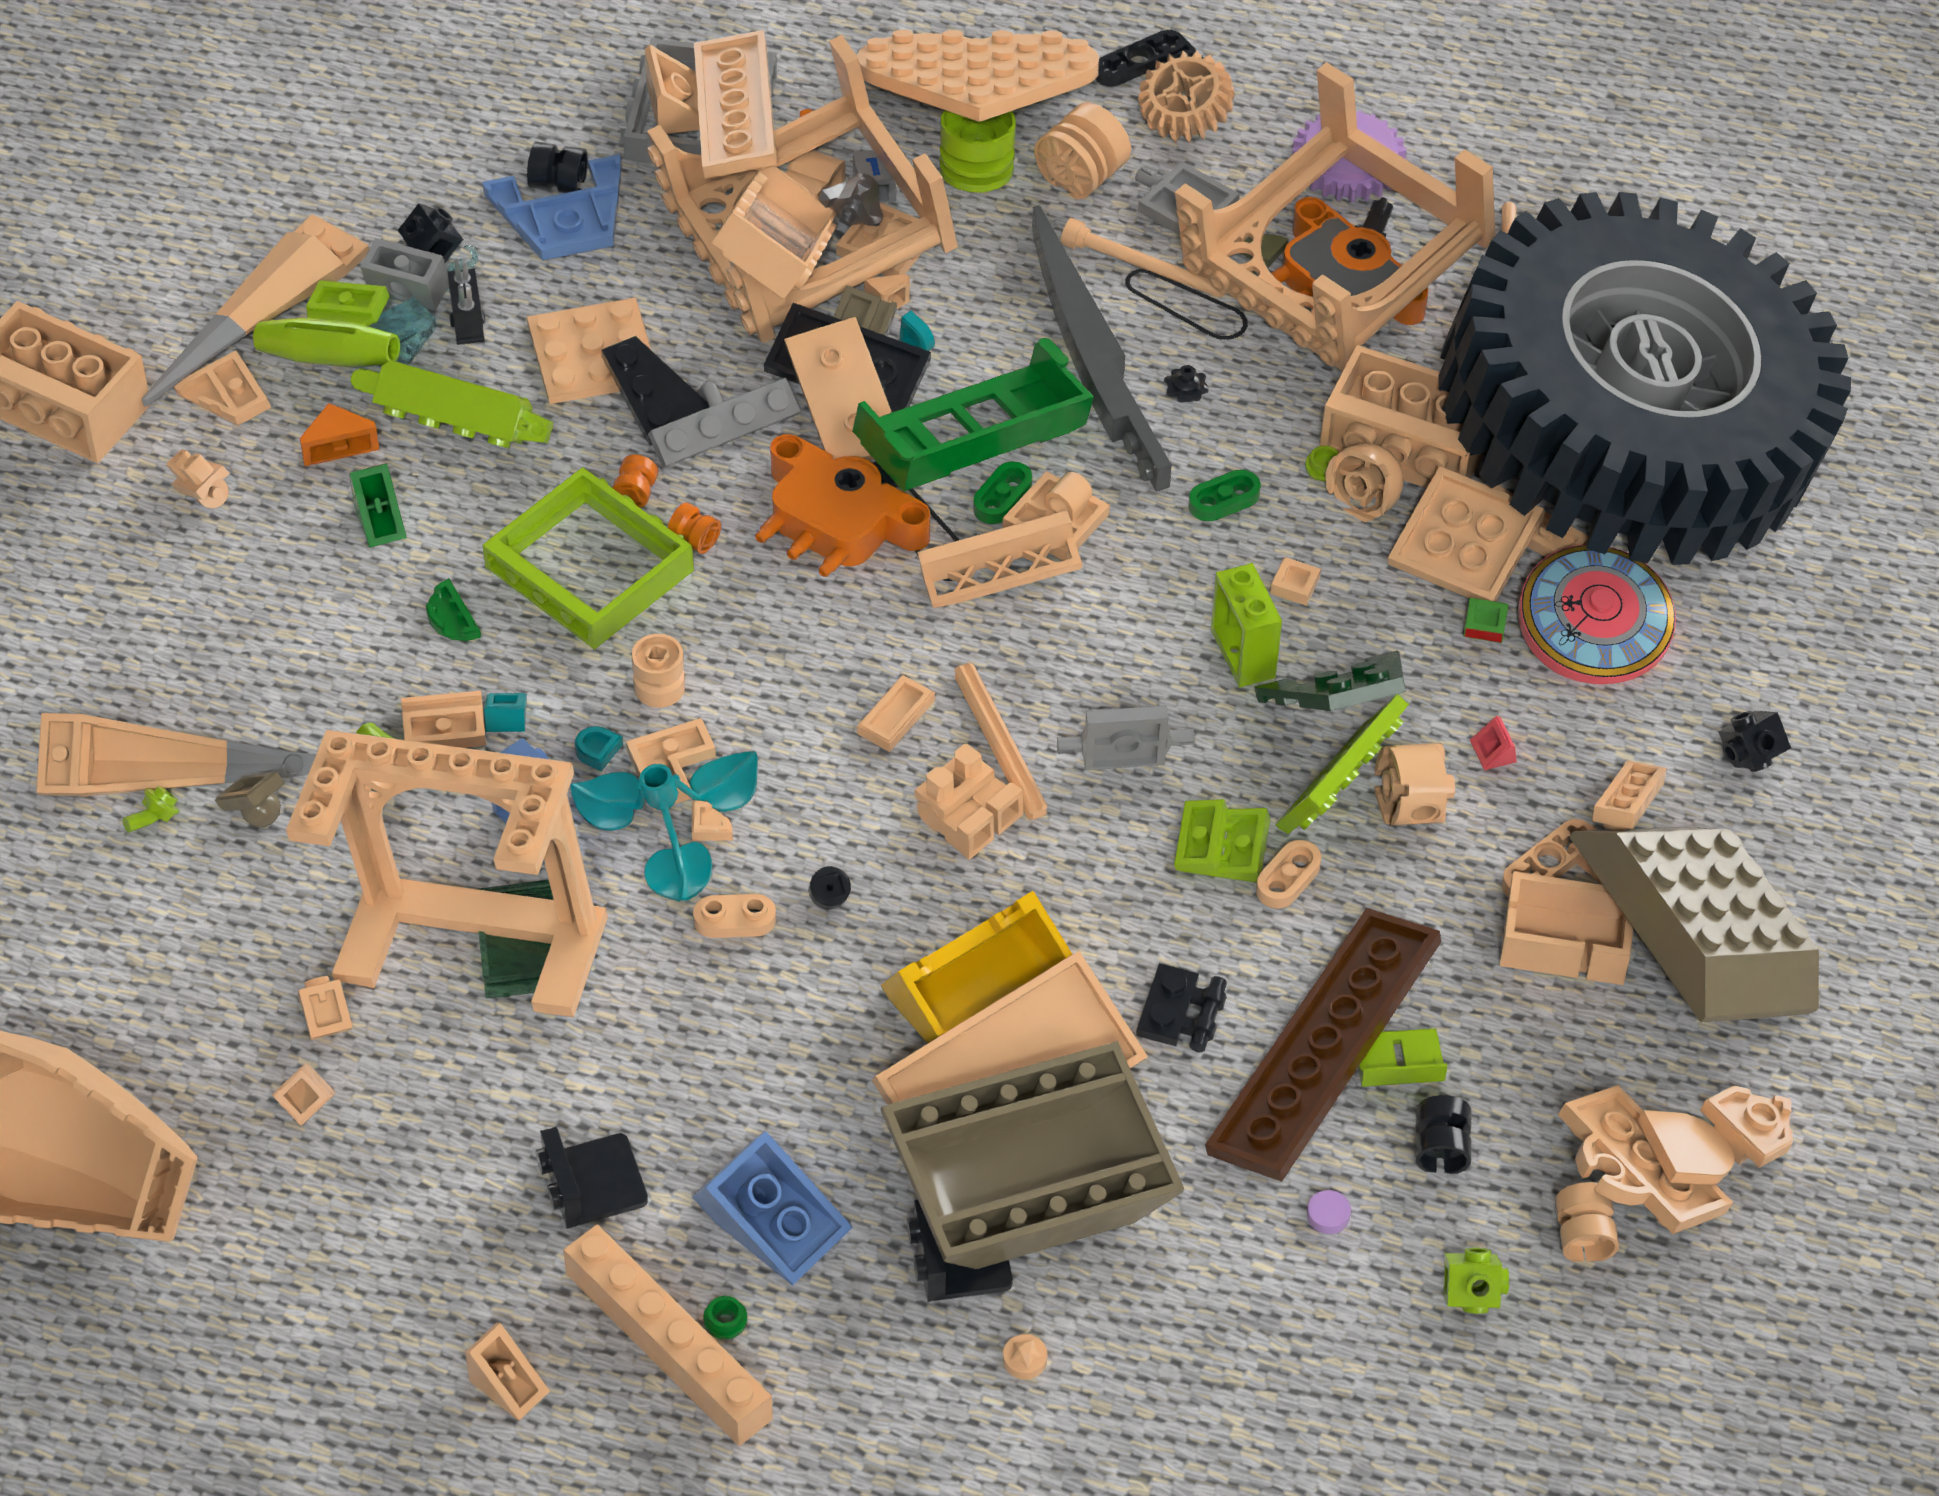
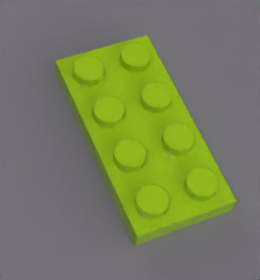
(1343, 767)

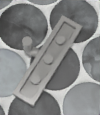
(723, 420)

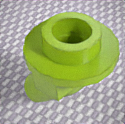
(159, 806)

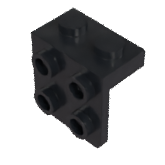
(591, 1177)
(949, 1280)

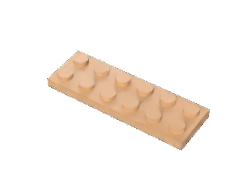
(734, 104)

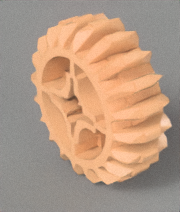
(1202, 82)

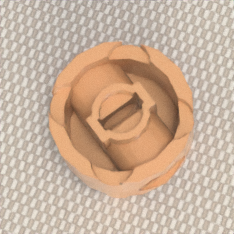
(1413, 784)

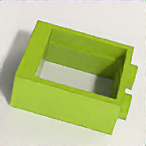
(1248, 622)

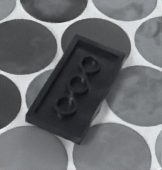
(896, 362)

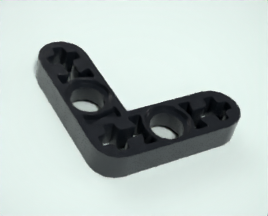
(1145, 47)

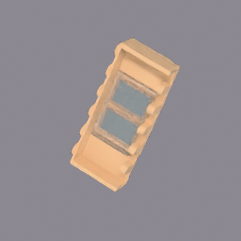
(776, 231)

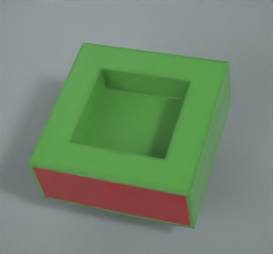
(1486, 620)

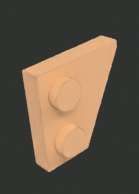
(225, 390)

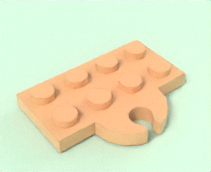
(1634, 1175)

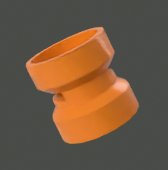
(636, 478)
(697, 529)

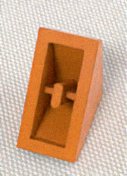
(337, 435)

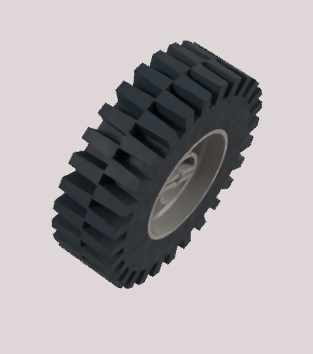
(1616, 423)

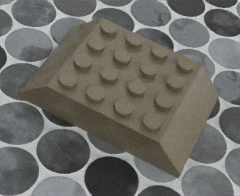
(1708, 919)
(1033, 1157)

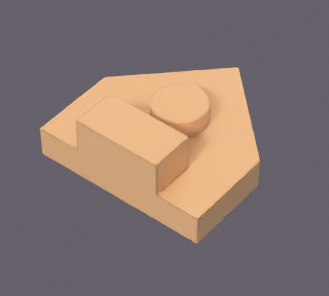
(1751, 1124)

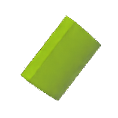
(1204, 834)

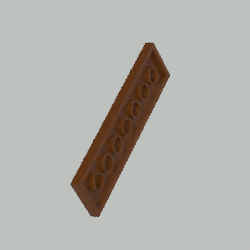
(1323, 1044)

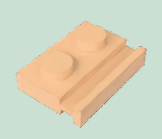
(445, 719)

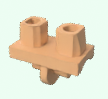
(199, 478)

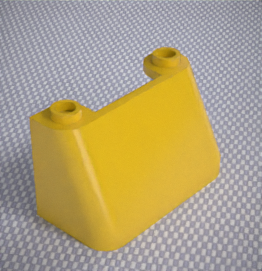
(977, 968)

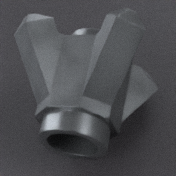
(854, 202)

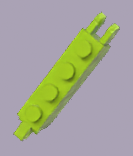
(453, 402)

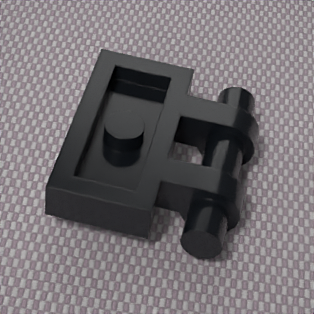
(1169, 1003)

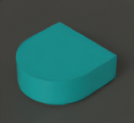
(916, 332)
(597, 746)

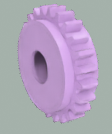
(1344, 177)

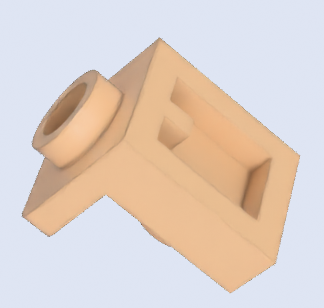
(324, 1007)

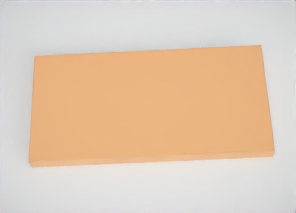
(1038, 1022)

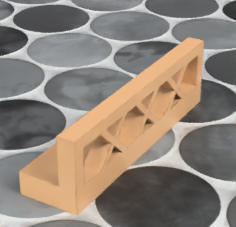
(999, 547)

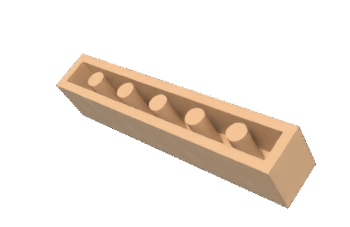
(668, 1335)

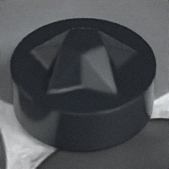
(829, 887)

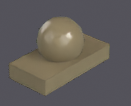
(254, 798)

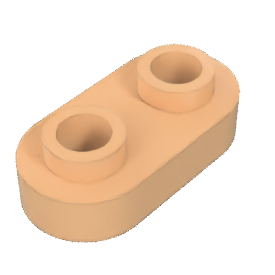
(1285, 875)
(734, 915)

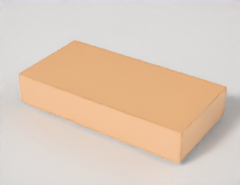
(896, 713)

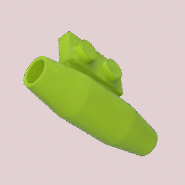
(334, 329)

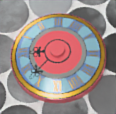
(1596, 615)

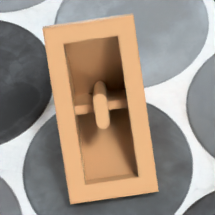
(504, 1372)

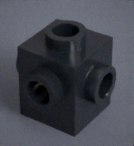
(430, 231)
(1754, 740)

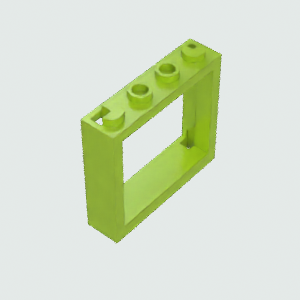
(592, 627)

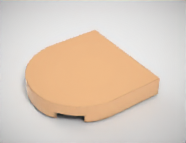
(1687, 1147)

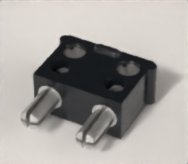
(465, 303)

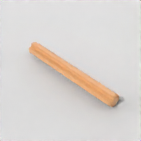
(1000, 739)

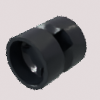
(556, 168)
(1443, 1133)

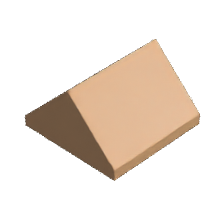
(671, 92)

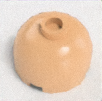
(1365, 473)

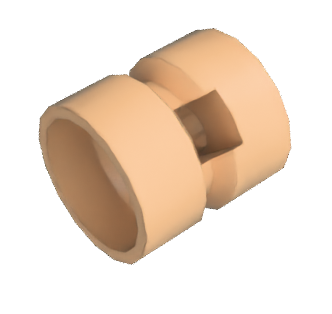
(658, 670)
(1586, 1223)

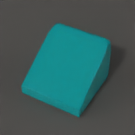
(505, 712)

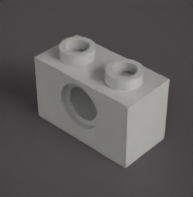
(406, 272)

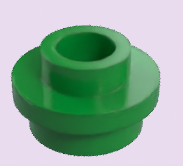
(725, 1306)

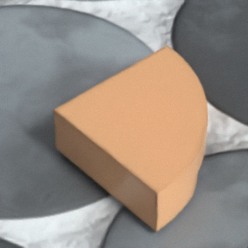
(709, 823)

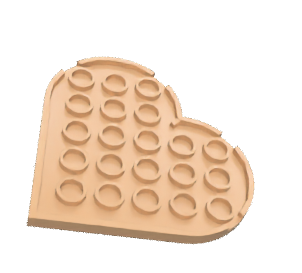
(978, 74)

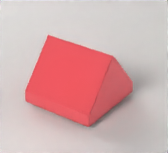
(1494, 745)

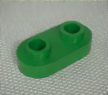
(999, 493)
(1222, 495)

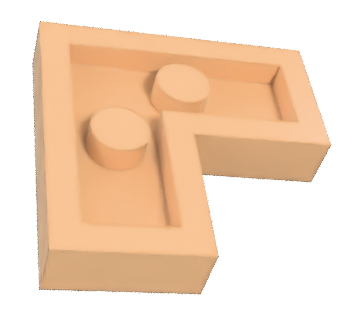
(673, 747)

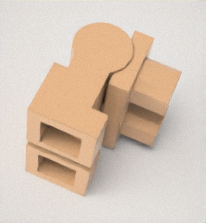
(968, 802)

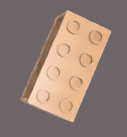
(67, 382)
(1398, 408)

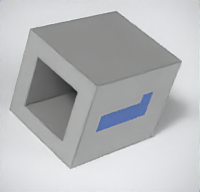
(870, 164)

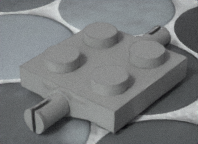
(1160, 201)
(1125, 738)

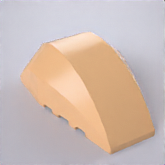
(84, 1148)

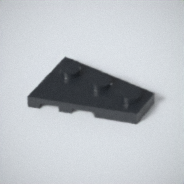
(650, 386)

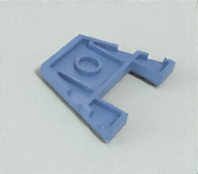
(564, 221)

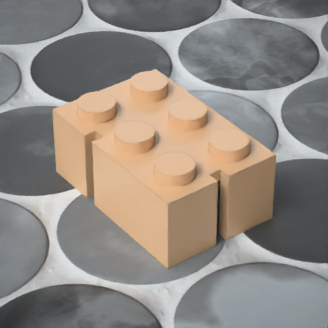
(1565, 929)

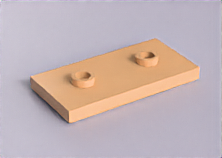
(834, 378)

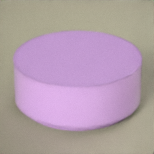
(1328, 1212)

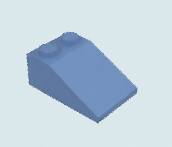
(773, 1209)

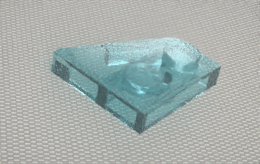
(411, 324)

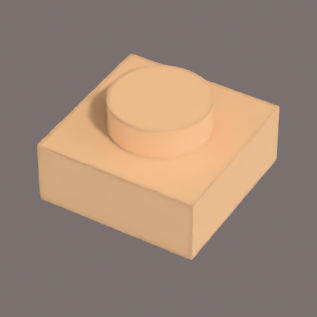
(1295, 581)

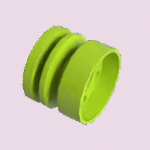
(977, 153)

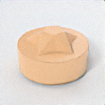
(1025, 1356)

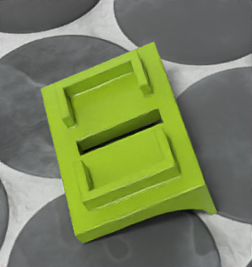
(1420, 1056)

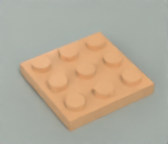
(572, 342)
(1464, 537)

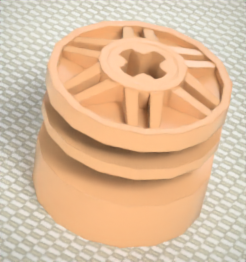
(1083, 150)

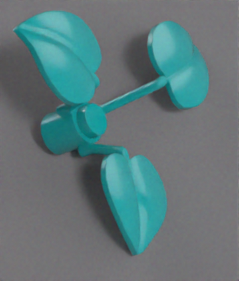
(684, 870)

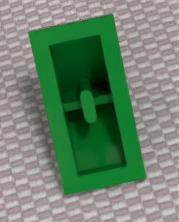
(376, 505)

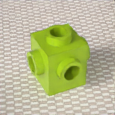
(1464, 1269)

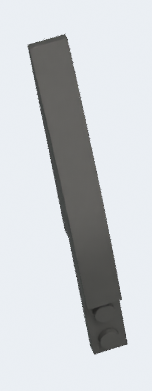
(1097, 355)

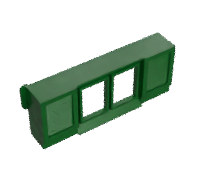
(1039, 398)

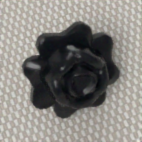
(1186, 384)

